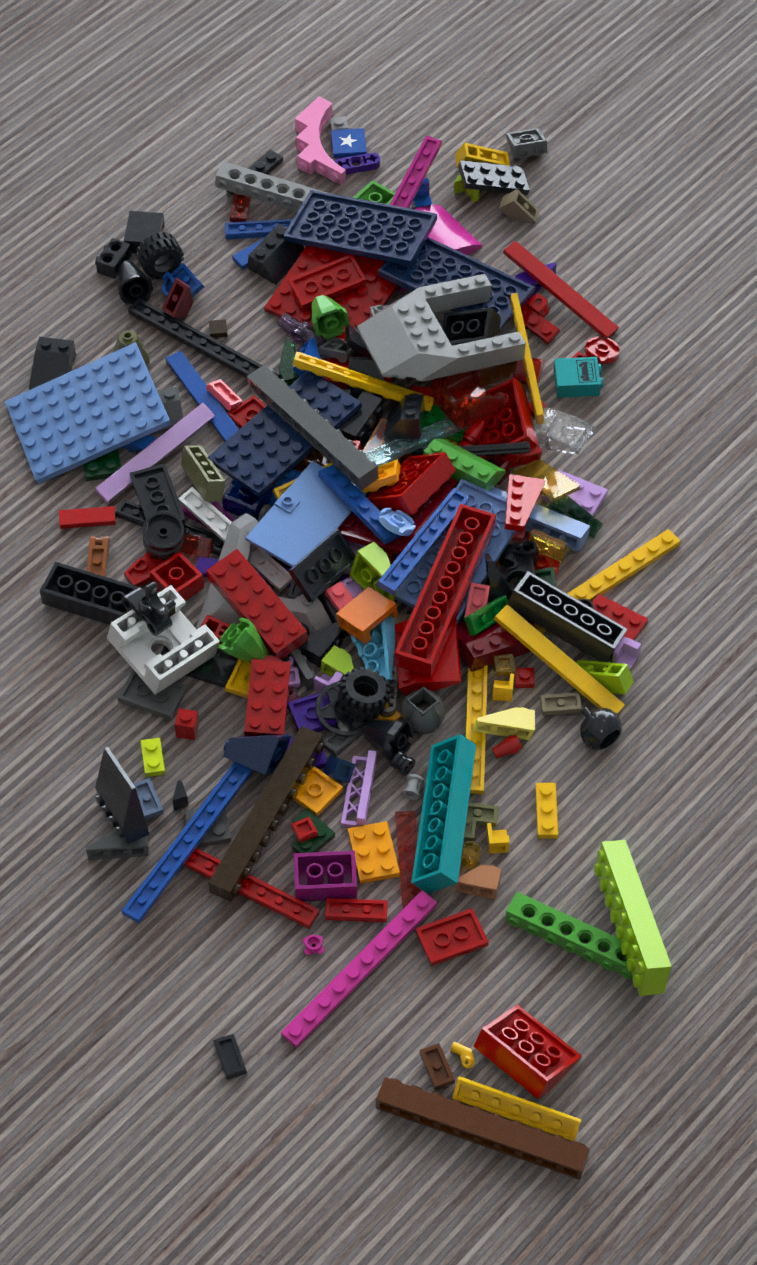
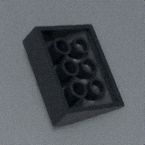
(119, 799)

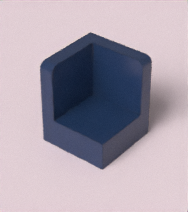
(339, 769)

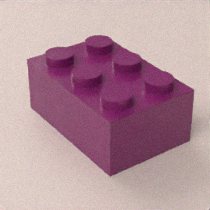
(325, 875)

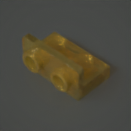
(549, 545)

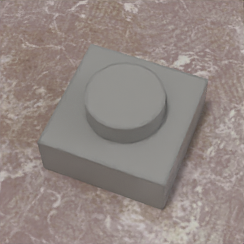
(338, 123)

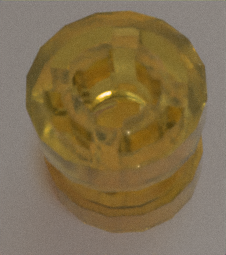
(471, 854)

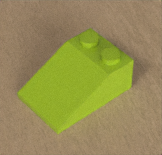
(369, 567)

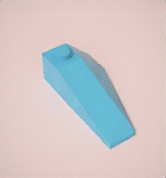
(379, 651)

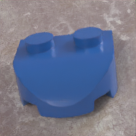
(186, 276)

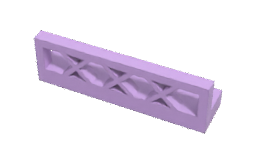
(367, 777)

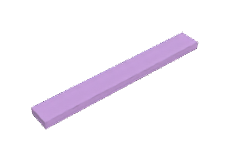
(155, 451)

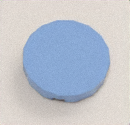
(396, 522)

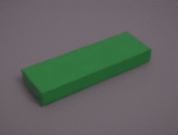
(485, 615)

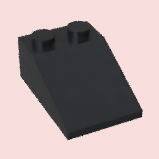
(51, 360)

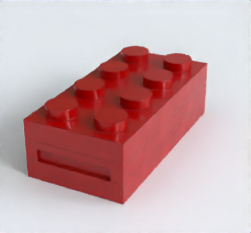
(267, 697)

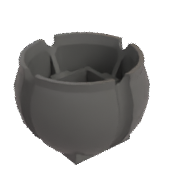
(425, 721)

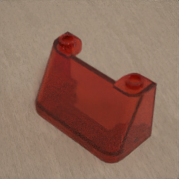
(465, 399)

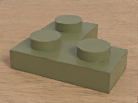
(479, 815)

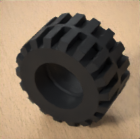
(159, 254)
(358, 705)

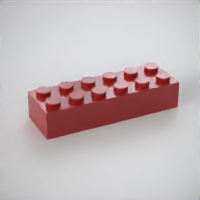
(258, 603)

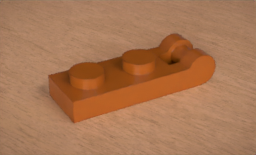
(98, 555)

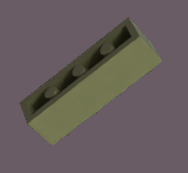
(203, 473)

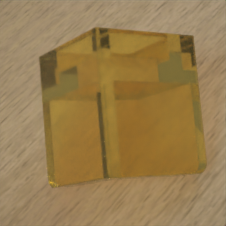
(504, 665)

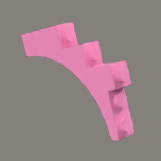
(312, 155)

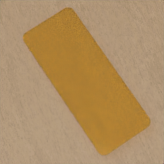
(556, 484)

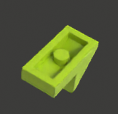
(459, 187)

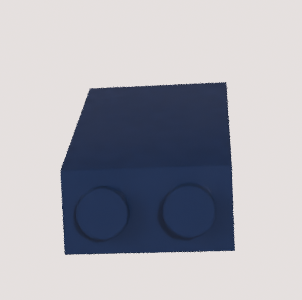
(257, 752)

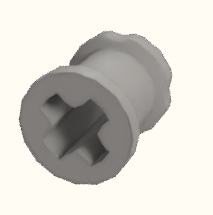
(413, 786)

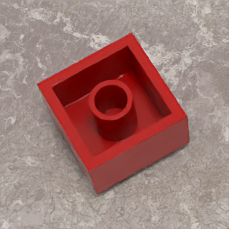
(180, 574)

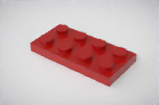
(327, 280)

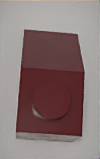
(178, 300)

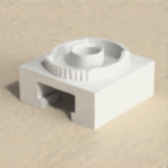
(186, 645)

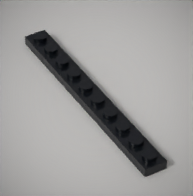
(194, 338)

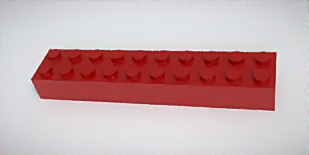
(445, 590)

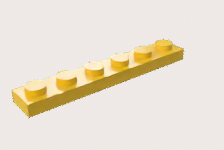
(516, 1108)

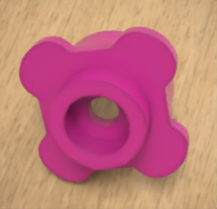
(313, 939)

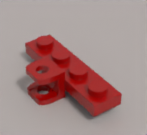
(534, 318)

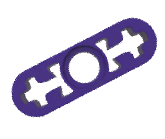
(367, 158)

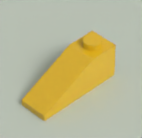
(481, 154)

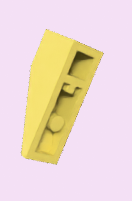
(508, 722)

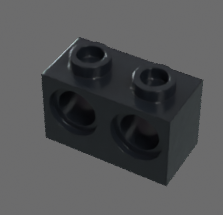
(111, 257)

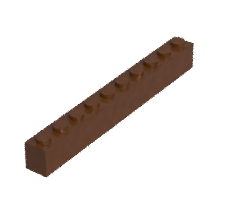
(482, 1128)

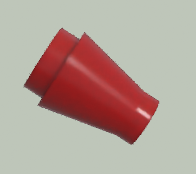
(474, 432)
(507, 747)

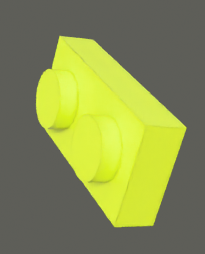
(152, 757)

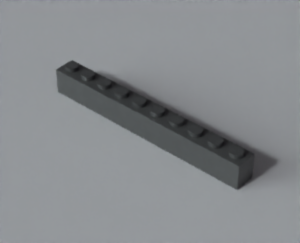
(313, 427)

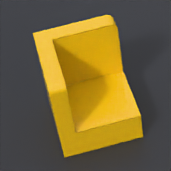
(503, 690)
(497, 840)

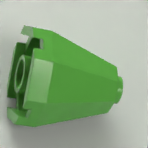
(328, 317)
(243, 641)

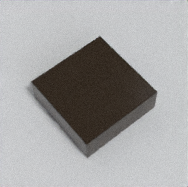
(218, 328)

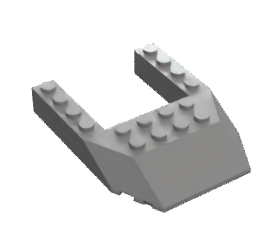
(411, 343)

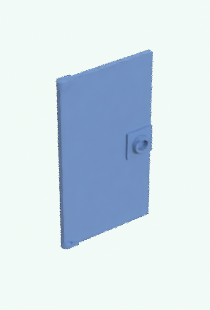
(300, 518)

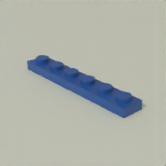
(356, 502)

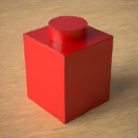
(186, 724)

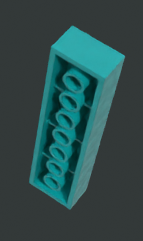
(444, 814)

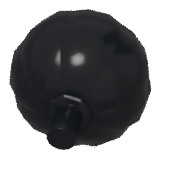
(600, 728)

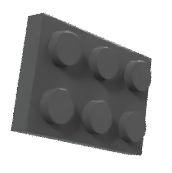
(139, 695)

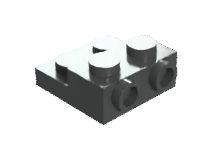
(527, 143)

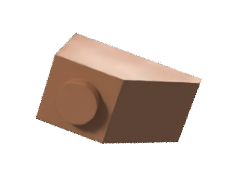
(481, 882)

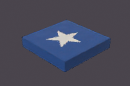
(348, 142)

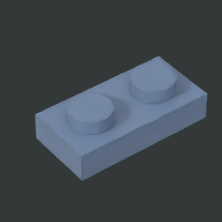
(148, 798)

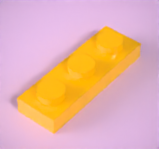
(546, 811)

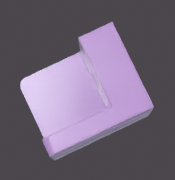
(627, 652)
(325, 680)

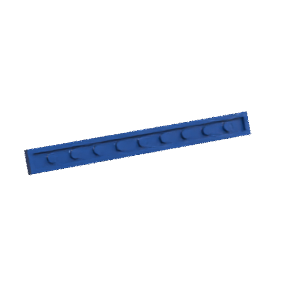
(186, 842)

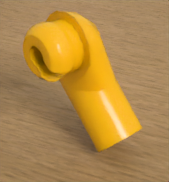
(465, 1053)

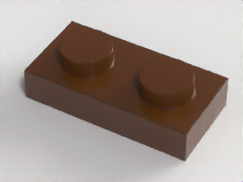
(437, 1066)

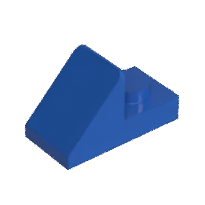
(422, 196)

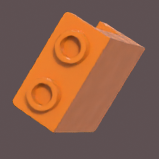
(365, 613)

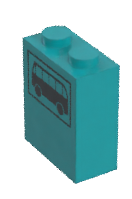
(577, 377)

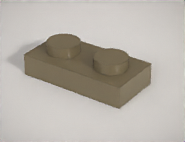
(560, 704)

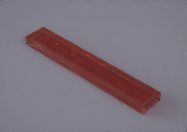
(406, 843)

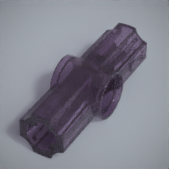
(299, 331)

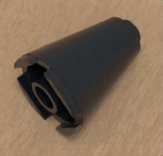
(133, 283)

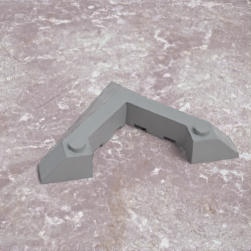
(215, 605)

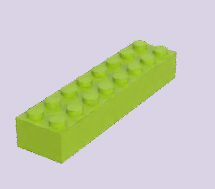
(632, 918)

